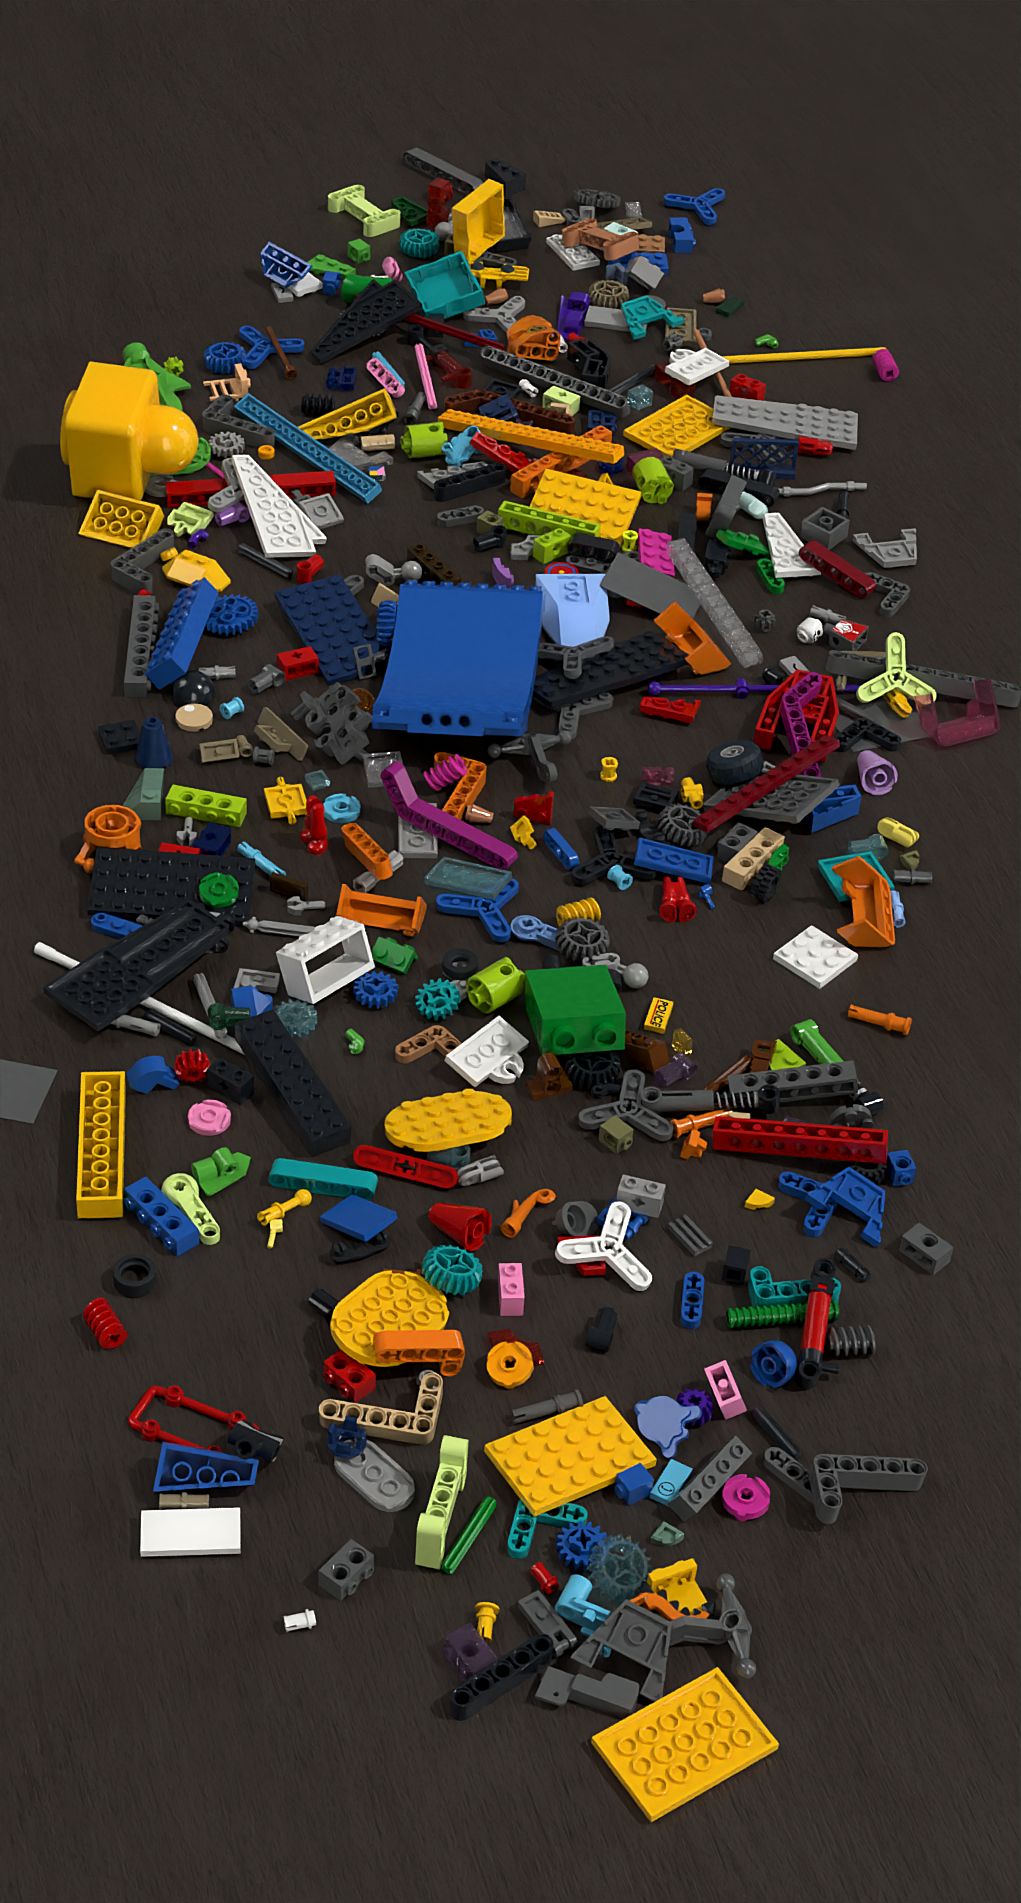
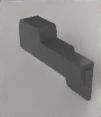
(611, 1695)

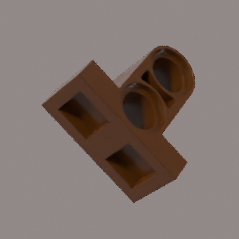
(550, 1079)

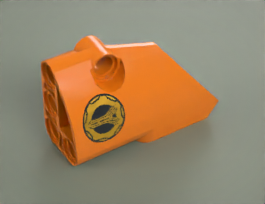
(531, 333)

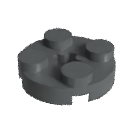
(857, 1113)

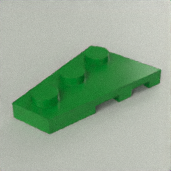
(741, 541)

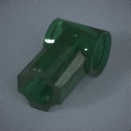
(227, 1015)

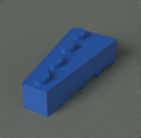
(194, 1467)

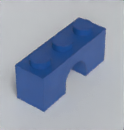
(682, 235)

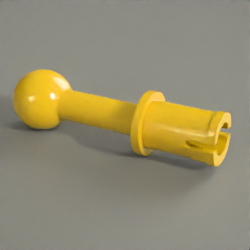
(277, 1211)

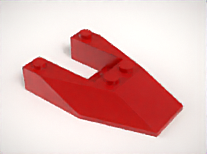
(820, 711)

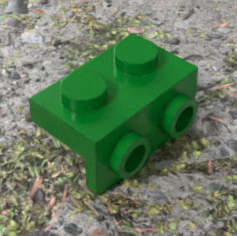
(392, 955)

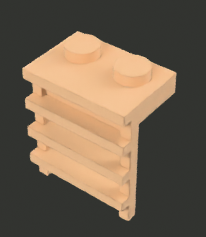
(238, 385)

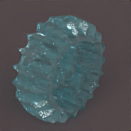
(602, 1559)

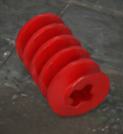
(104, 1324)

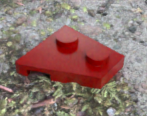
(535, 808)

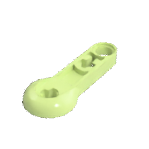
(191, 1205)

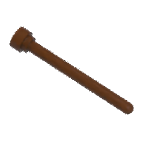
(289, 370)

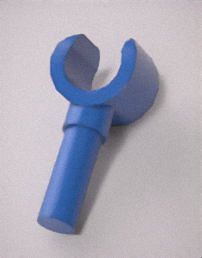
(705, 892)

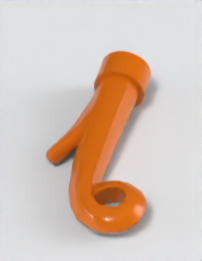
(512, 1224)

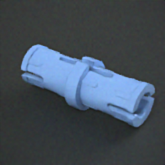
(897, 910)

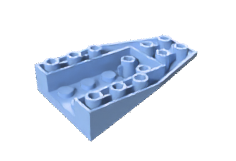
(574, 607)

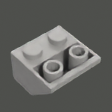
(644, 272)

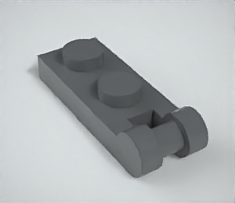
(547, 1621)

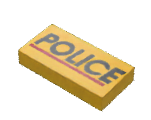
(658, 1015)

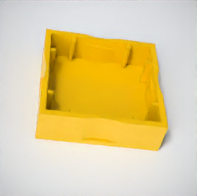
(479, 220)

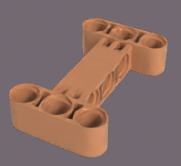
(611, 243)

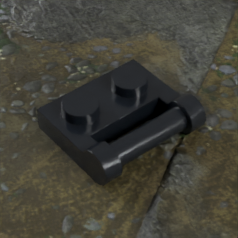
(654, 796)

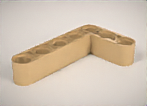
(391, 1417)

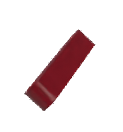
(837, 569)

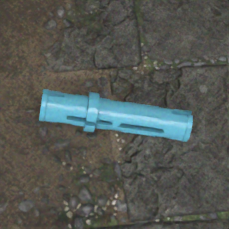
(260, 861)

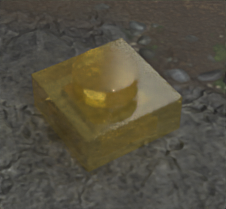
(682, 1042)

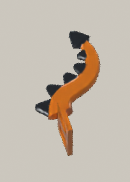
(669, 1610)

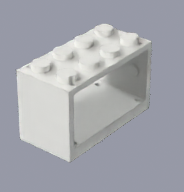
(333, 975)

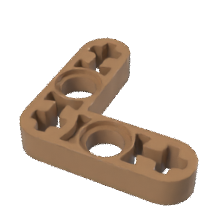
(440, 1039)

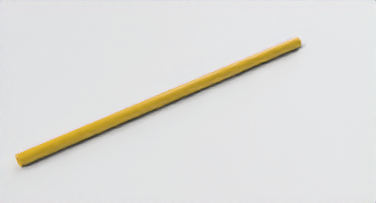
(802, 355)

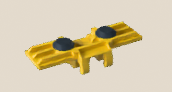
(502, 274)

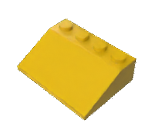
(120, 520)

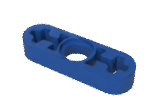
(561, 848)
(686, 1306)

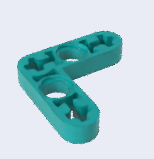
(527, 1536)

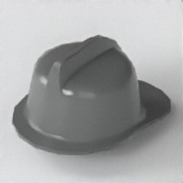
(576, 1219)

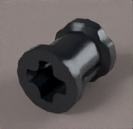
(772, 676)

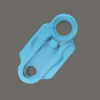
(460, 449)
(575, 1608)

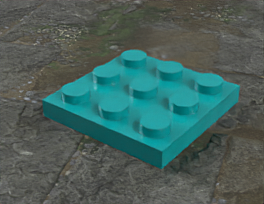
(836, 881)

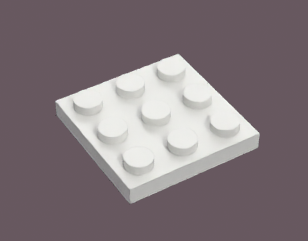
(815, 956)

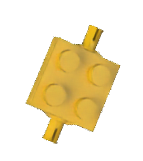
(285, 800)

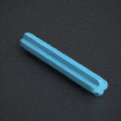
(377, 355)

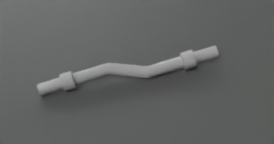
(849, 486)

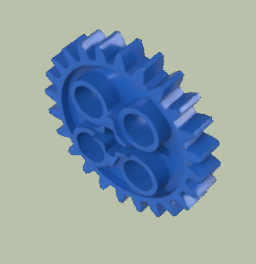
(232, 615)

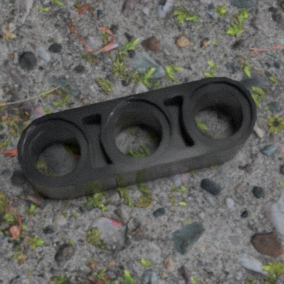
(593, 547)

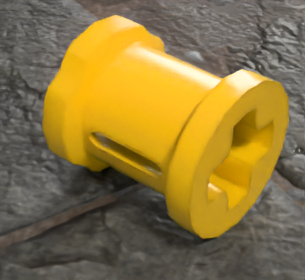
(609, 767)

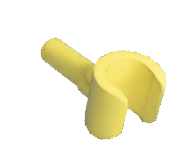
(275, 1227)

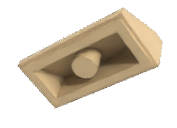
(383, 593)

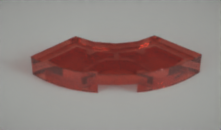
(504, 1335)

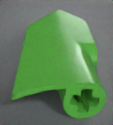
(220, 1170)

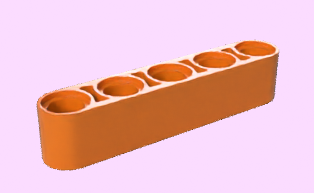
(367, 851)

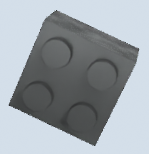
(825, 528)

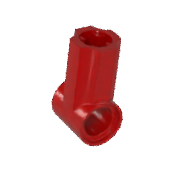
(308, 568)

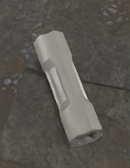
(367, 880)

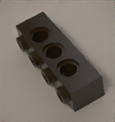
(433, 567)

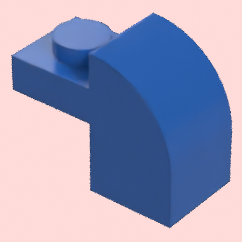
(149, 1072)

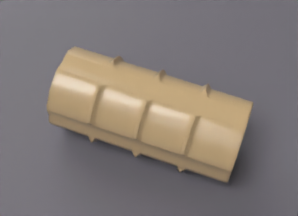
(377, 442)

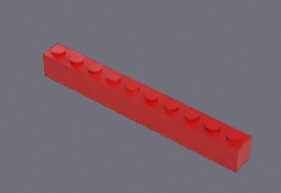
(199, 491)

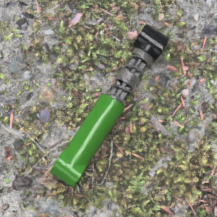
(808, 1035)

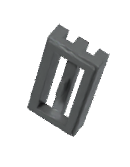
(693, 1234)

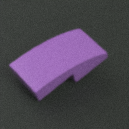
(501, 574)

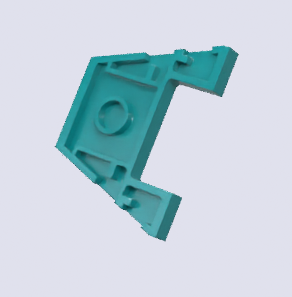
(644, 311)

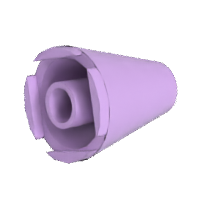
(876, 773)

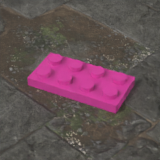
(653, 551)

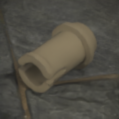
(245, 749)

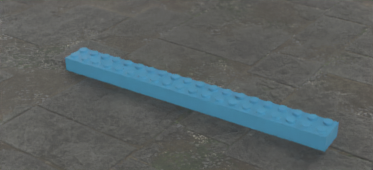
(309, 448)

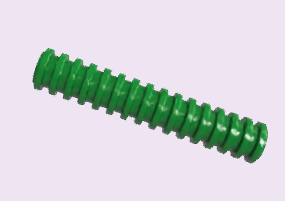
(773, 1314)

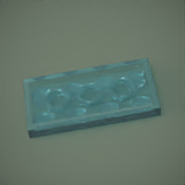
(468, 878)

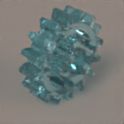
(297, 1016)

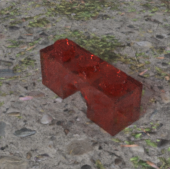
(437, 193)
(677, 387)

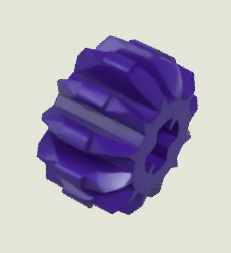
(699, 1399)

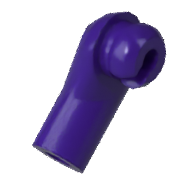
(201, 533)

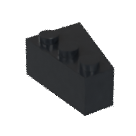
(512, 178)

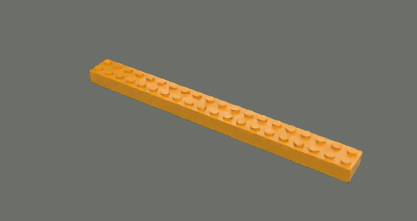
(534, 436)

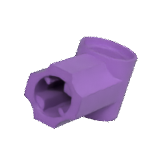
(231, 514)

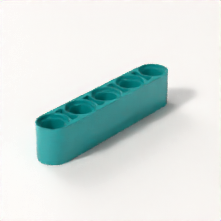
(322, 1179)

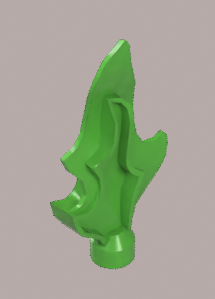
(137, 356)

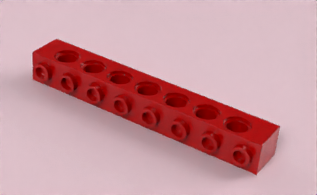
(800, 1139)

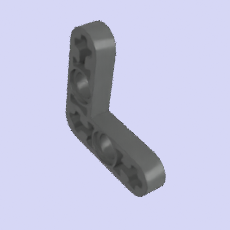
(894, 591)

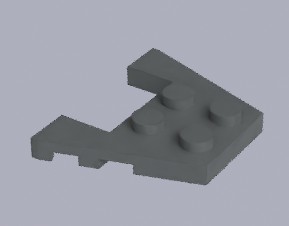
(637, 1636)

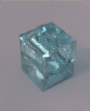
(640, 397)

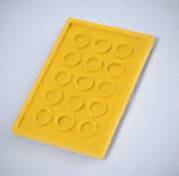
(679, 425)
(588, 501)
(568, 1455)
(684, 1744)

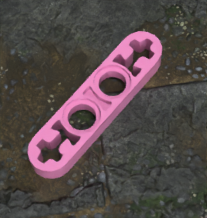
(385, 378)

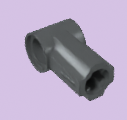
(269, 676)

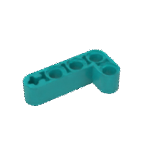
(765, 1292)

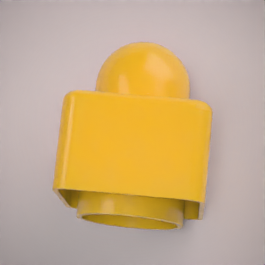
(120, 432)

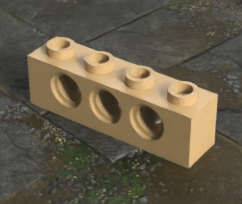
(745, 864)

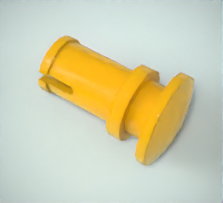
(486, 1617)

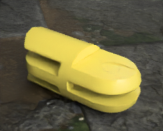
(897, 832)

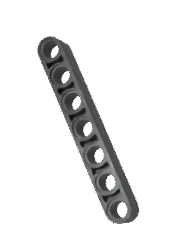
(438, 168)

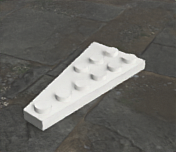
(784, 548)

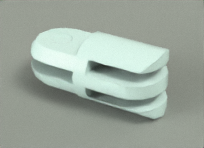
(752, 505)

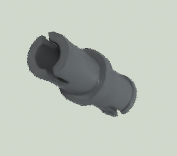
(911, 876)

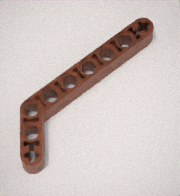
(543, 418)

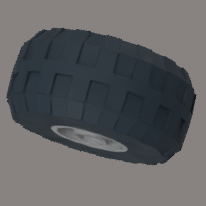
(735, 763)

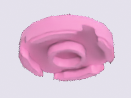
(209, 1117)

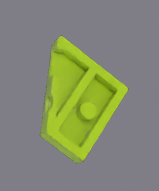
(784, 1058)

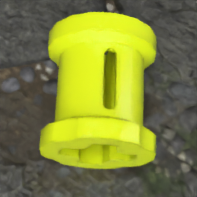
(629, 541)

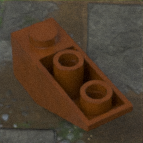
(646, 1051)

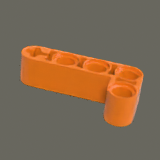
(421, 1346)

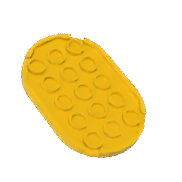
(448, 1120)
(386, 1304)

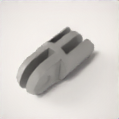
(480, 1171)

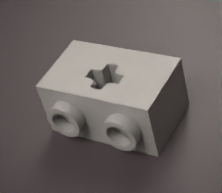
(641, 1195)

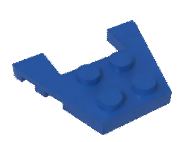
(858, 1196)

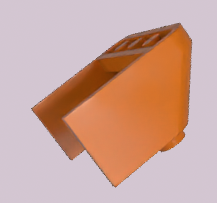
(692, 639)
(870, 904)
(382, 911)

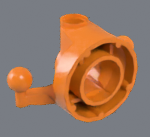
(109, 828)

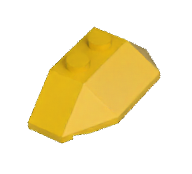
(190, 566)

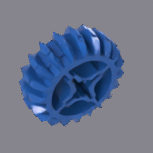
(223, 357)
(386, 623)

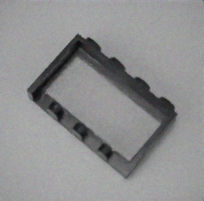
(515, 230)

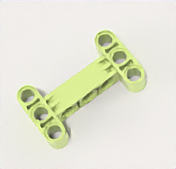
(374, 220)
(434, 1524)

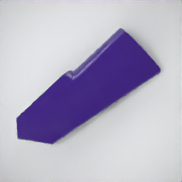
(572, 313)

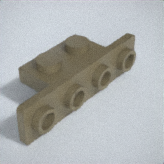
(279, 735)

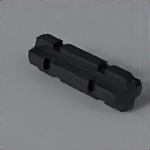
(852, 1264)

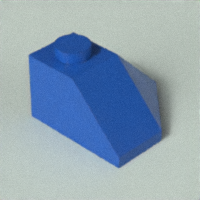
(250, 998)

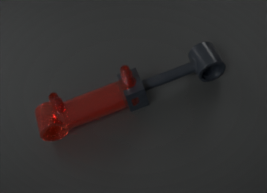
(440, 357)

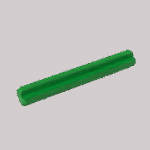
(468, 1535)

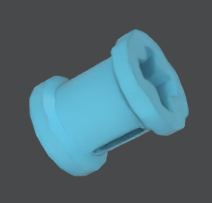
(231, 708)
(621, 878)

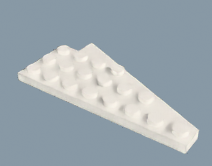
(277, 519)

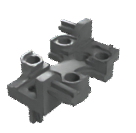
(320, 718)

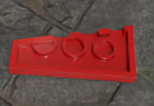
(500, 453)

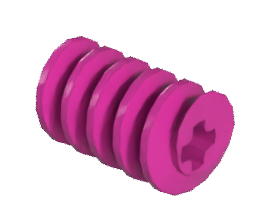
(885, 365)
(447, 773)

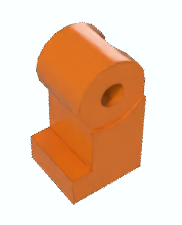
(703, 507)

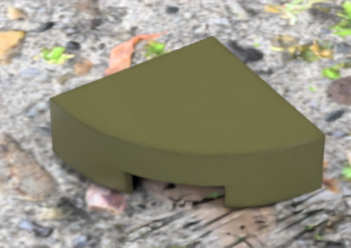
(910, 860)

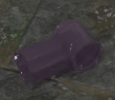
(679, 1067)

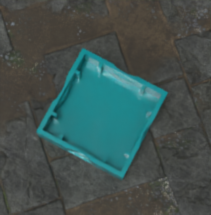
(445, 286)

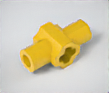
(692, 793)

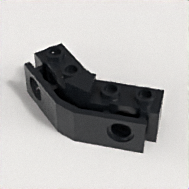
(592, 360)

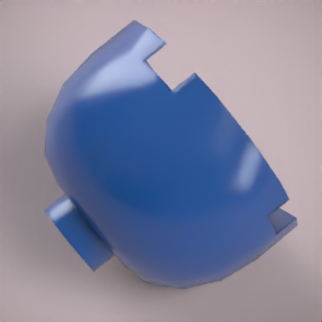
(773, 1363)

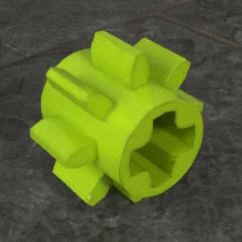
(174, 366)

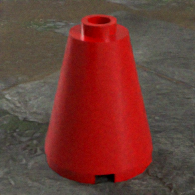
(462, 1223)

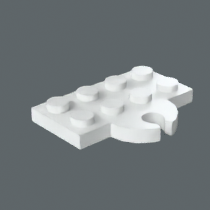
(694, 366)
(490, 1054)

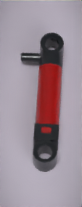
(815, 1325)

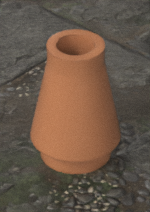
(715, 296)
(496, 297)
(476, 814)

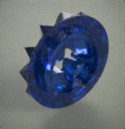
(615, 468)

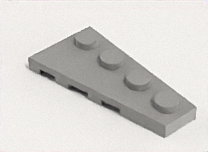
(435, 474)

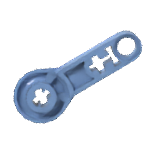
(532, 929)

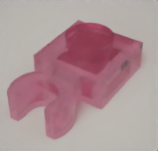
(655, 774)

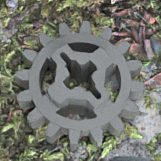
(226, 444)

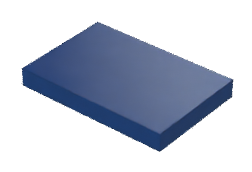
(358, 1217)

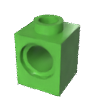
(358, 251)

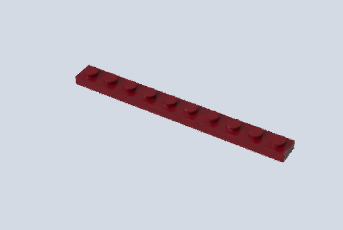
(766, 783)

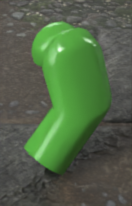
(768, 340)
(357, 1041)

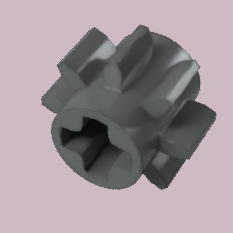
(673, 343)
(764, 620)

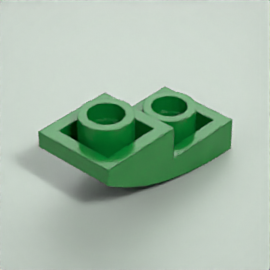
(779, 857)

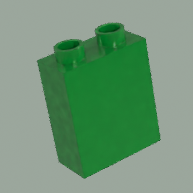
(574, 1010)

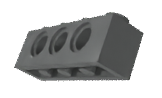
(709, 1478)

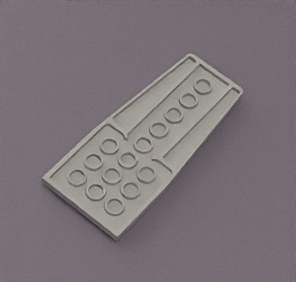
(787, 420)

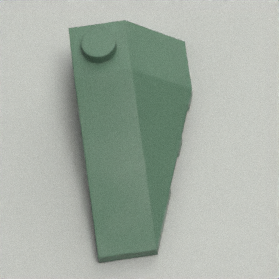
(147, 794)

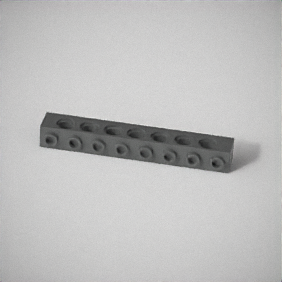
(141, 645)

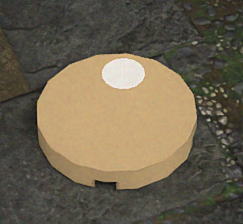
(194, 717)

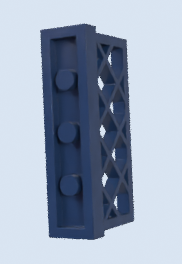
(783, 471)

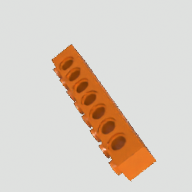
(527, 479)

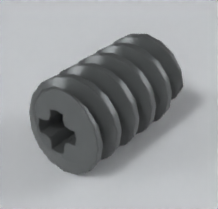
(850, 1339)

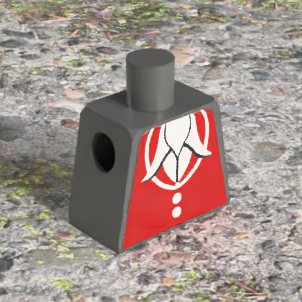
(846, 635)

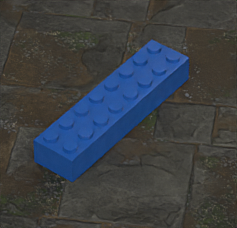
(181, 633)

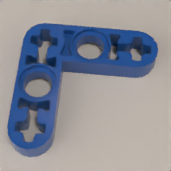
(792, 1189)

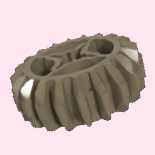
(608, 294)

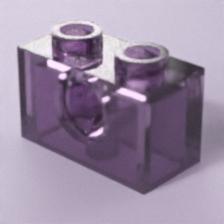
(468, 1642)

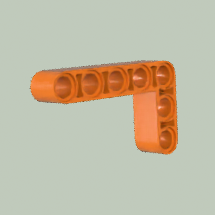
(468, 786)

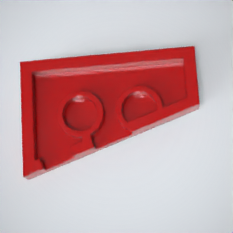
(670, 710)

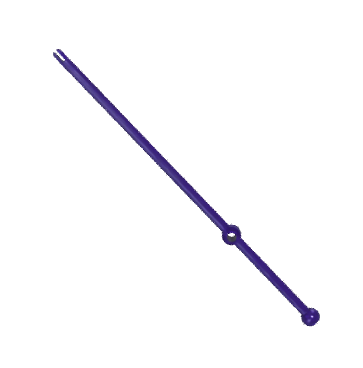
(740, 688)

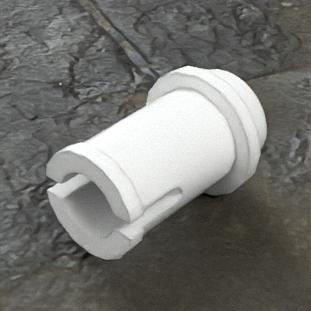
(528, 388)
(300, 1620)

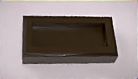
(288, 886)

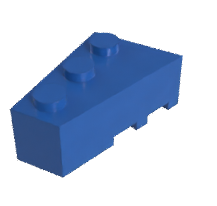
(836, 807)

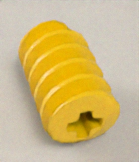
(586, 908)

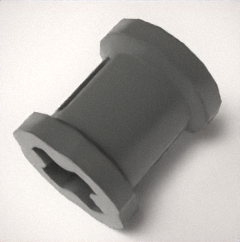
(269, 753)

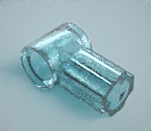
(874, 843)
(456, 1156)

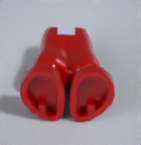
(315, 830)
(676, 897)

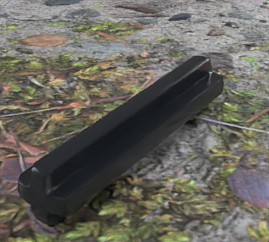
(171, 1027)
(775, 1431)

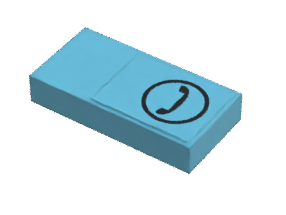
(670, 1482)

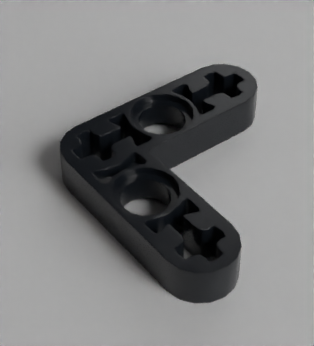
(867, 729)

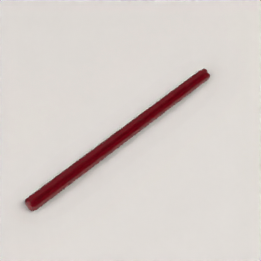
(451, 331)

